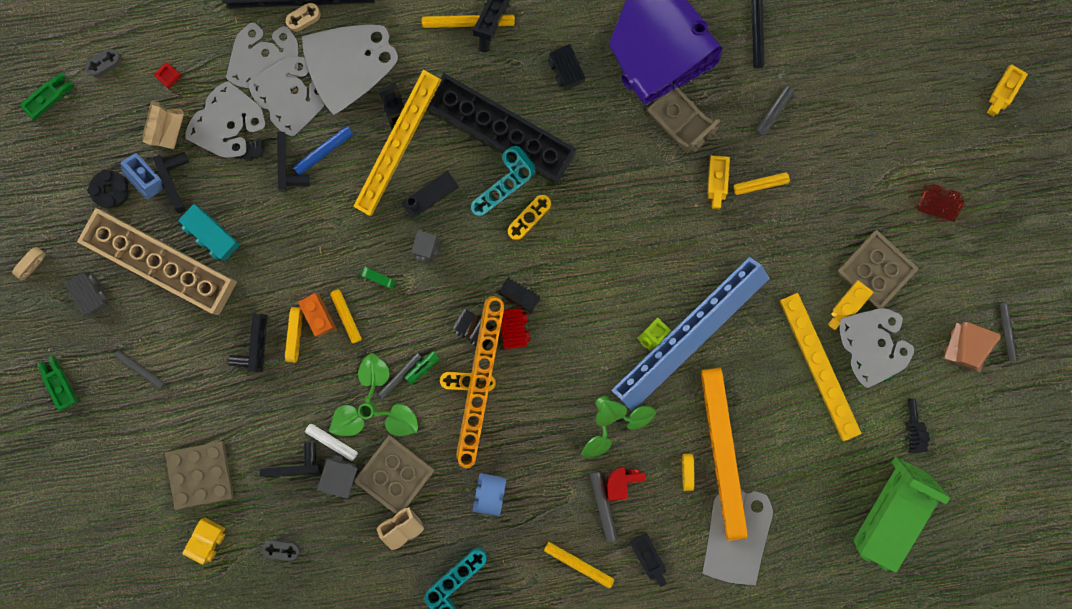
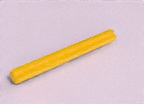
(460, 21)

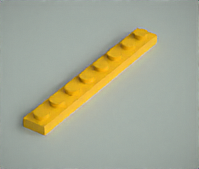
(397, 142)
(820, 367)

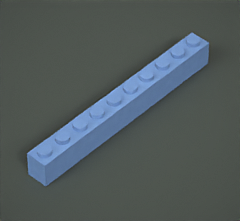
(691, 334)

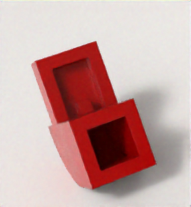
(617, 482)

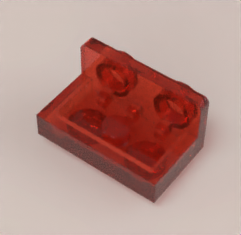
(941, 202)

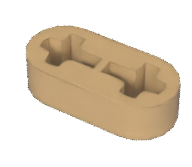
(303, 18)
(28, 263)

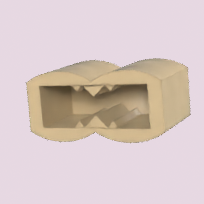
(400, 528)

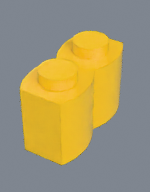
(204, 540)

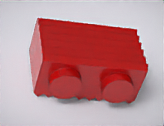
(513, 329)

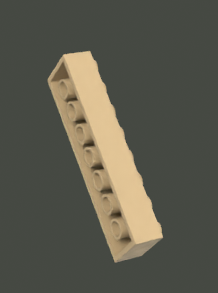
(157, 261)

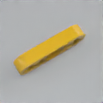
(542, 210)
(293, 335)
(454, 376)

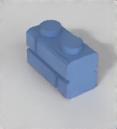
(141, 176)

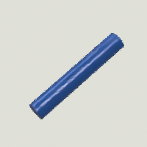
(323, 150)

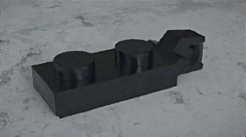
(649, 558)

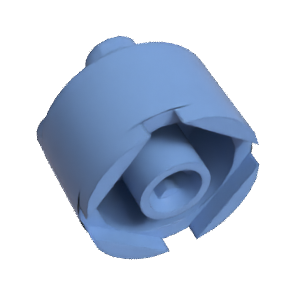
(489, 494)

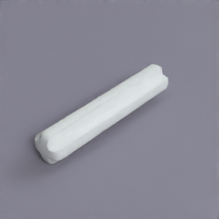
(331, 442)

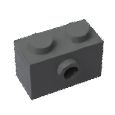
(425, 247)

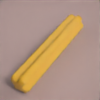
(762, 183)
(345, 316)

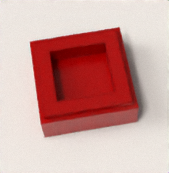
(167, 75)

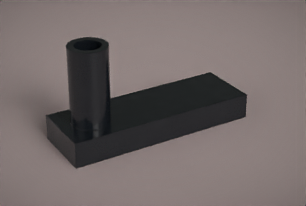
(489, 22)
(163, 167)
(283, 179)
(429, 195)
(257, 346)
(309, 467)

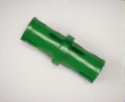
(412, 377)

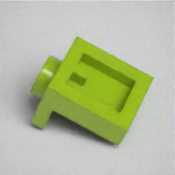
(654, 334)

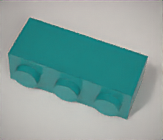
(208, 233)

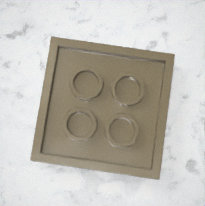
(879, 268)
(199, 475)
(394, 475)

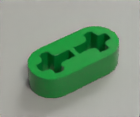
(378, 278)

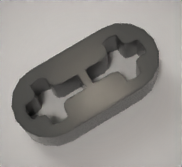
(103, 62)
(281, 555)

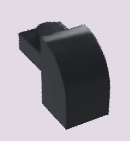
(392, 102)

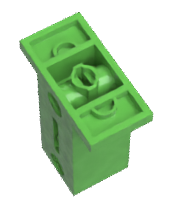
(898, 516)

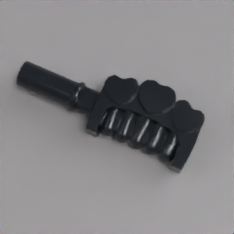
(253, 150)
(917, 430)

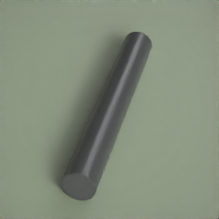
(1008, 331)
(139, 369)
(400, 375)

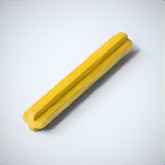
(579, 565)

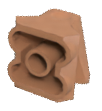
(970, 345)

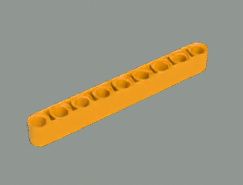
(479, 391)
(724, 454)

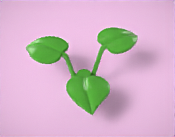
(610, 412)
(349, 421)

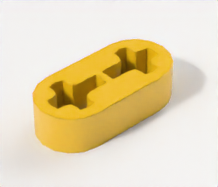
(688, 472)

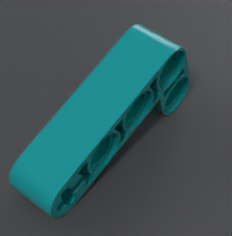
(502, 186)
(458, 579)

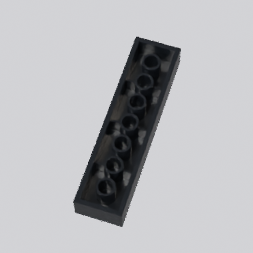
(500, 128)

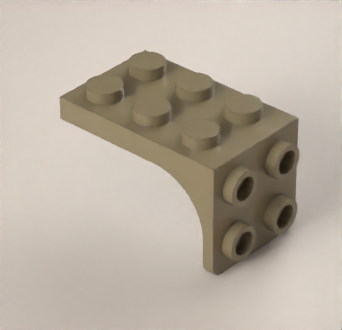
(683, 120)

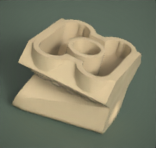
(162, 126)

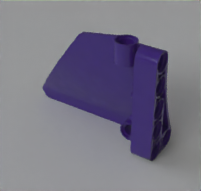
(662, 46)

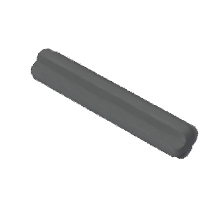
(775, 111)

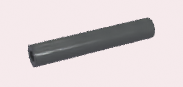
(603, 506)

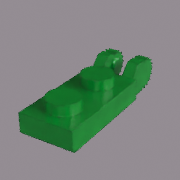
(46, 96)
(57, 384)

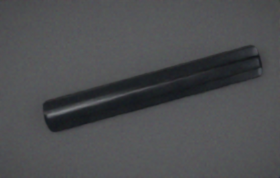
(757, 33)

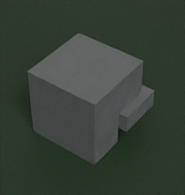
(337, 476)

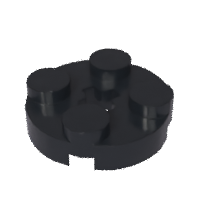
(101, 181)

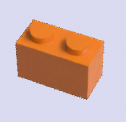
(317, 315)

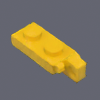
(1006, 89)
(718, 179)
(850, 303)

